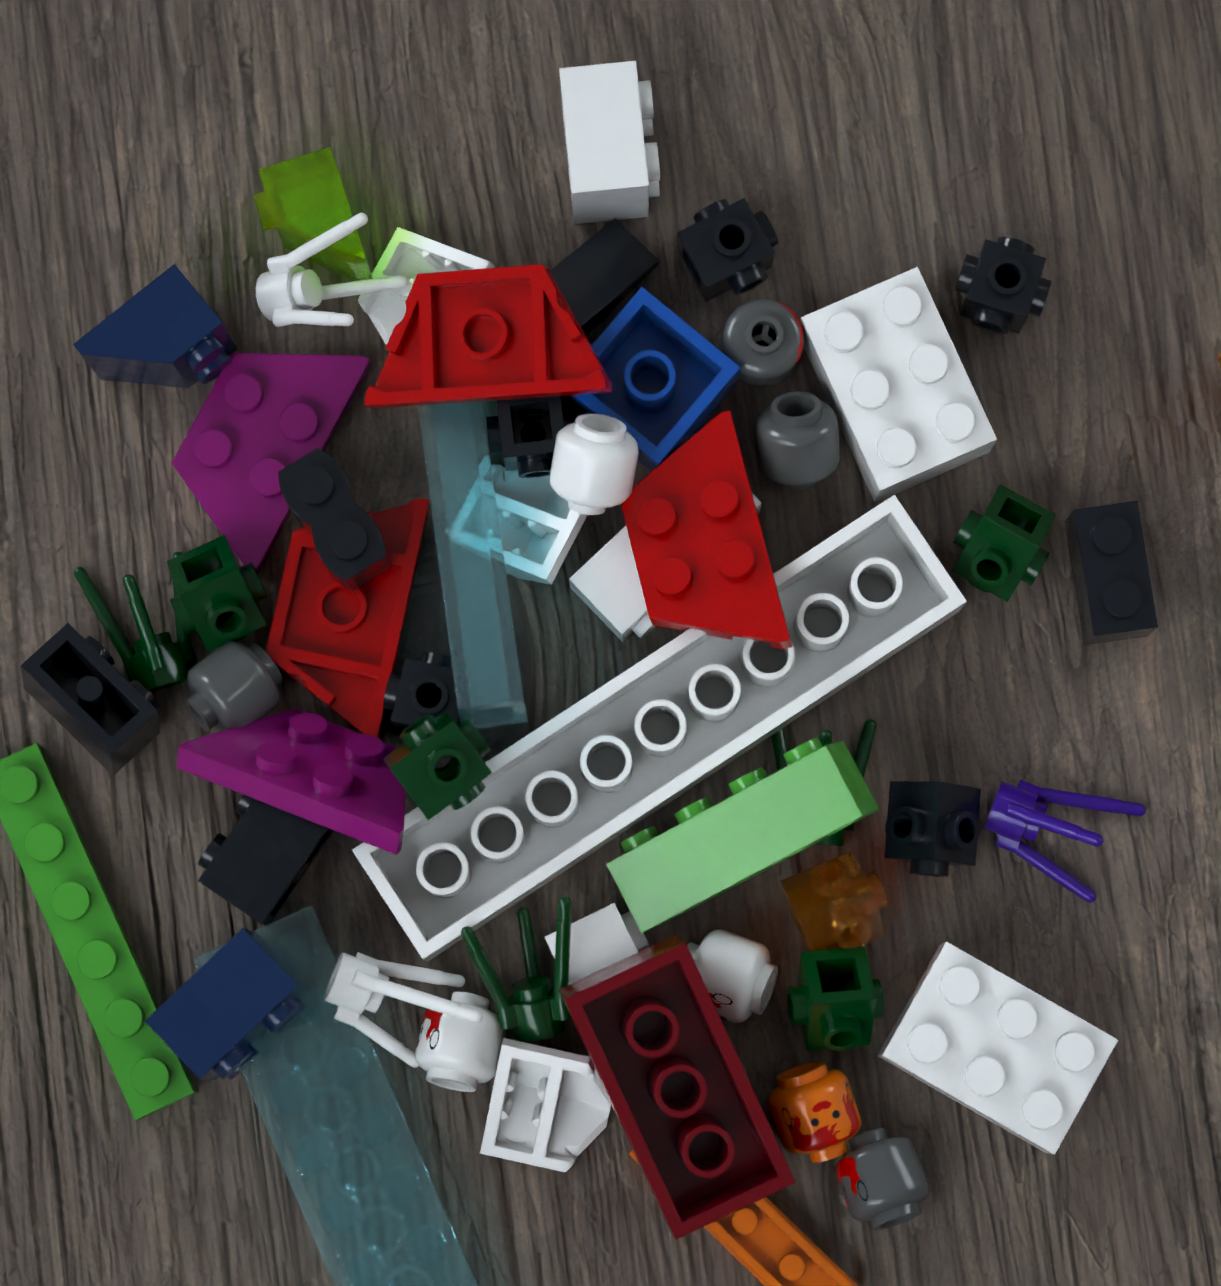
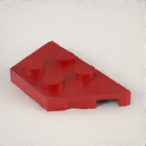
(486, 340)
(704, 543)
(344, 640)

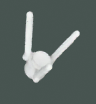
(291, 292)
(362, 983)

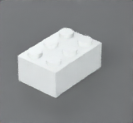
(896, 384)
(997, 1048)

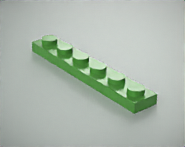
(88, 933)

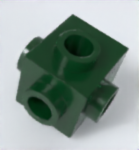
(1003, 543)
(216, 594)
(454, 783)
(835, 999)

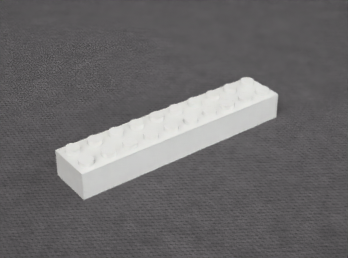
(662, 731)

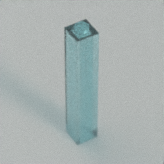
(472, 565)

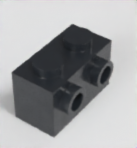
(90, 698)

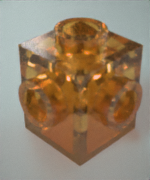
(836, 904)

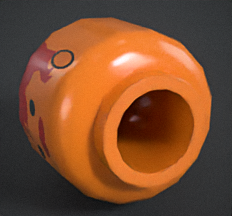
(814, 1111)

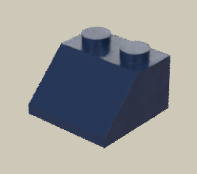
(160, 337)

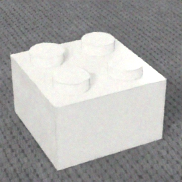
(605, 145)

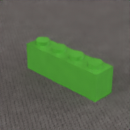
(742, 834)

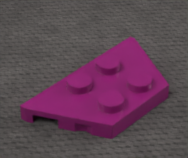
(254, 425)
(309, 771)

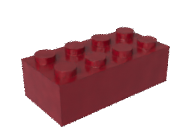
(677, 1086)

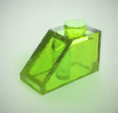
(304, 201)

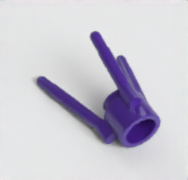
(1020, 815)

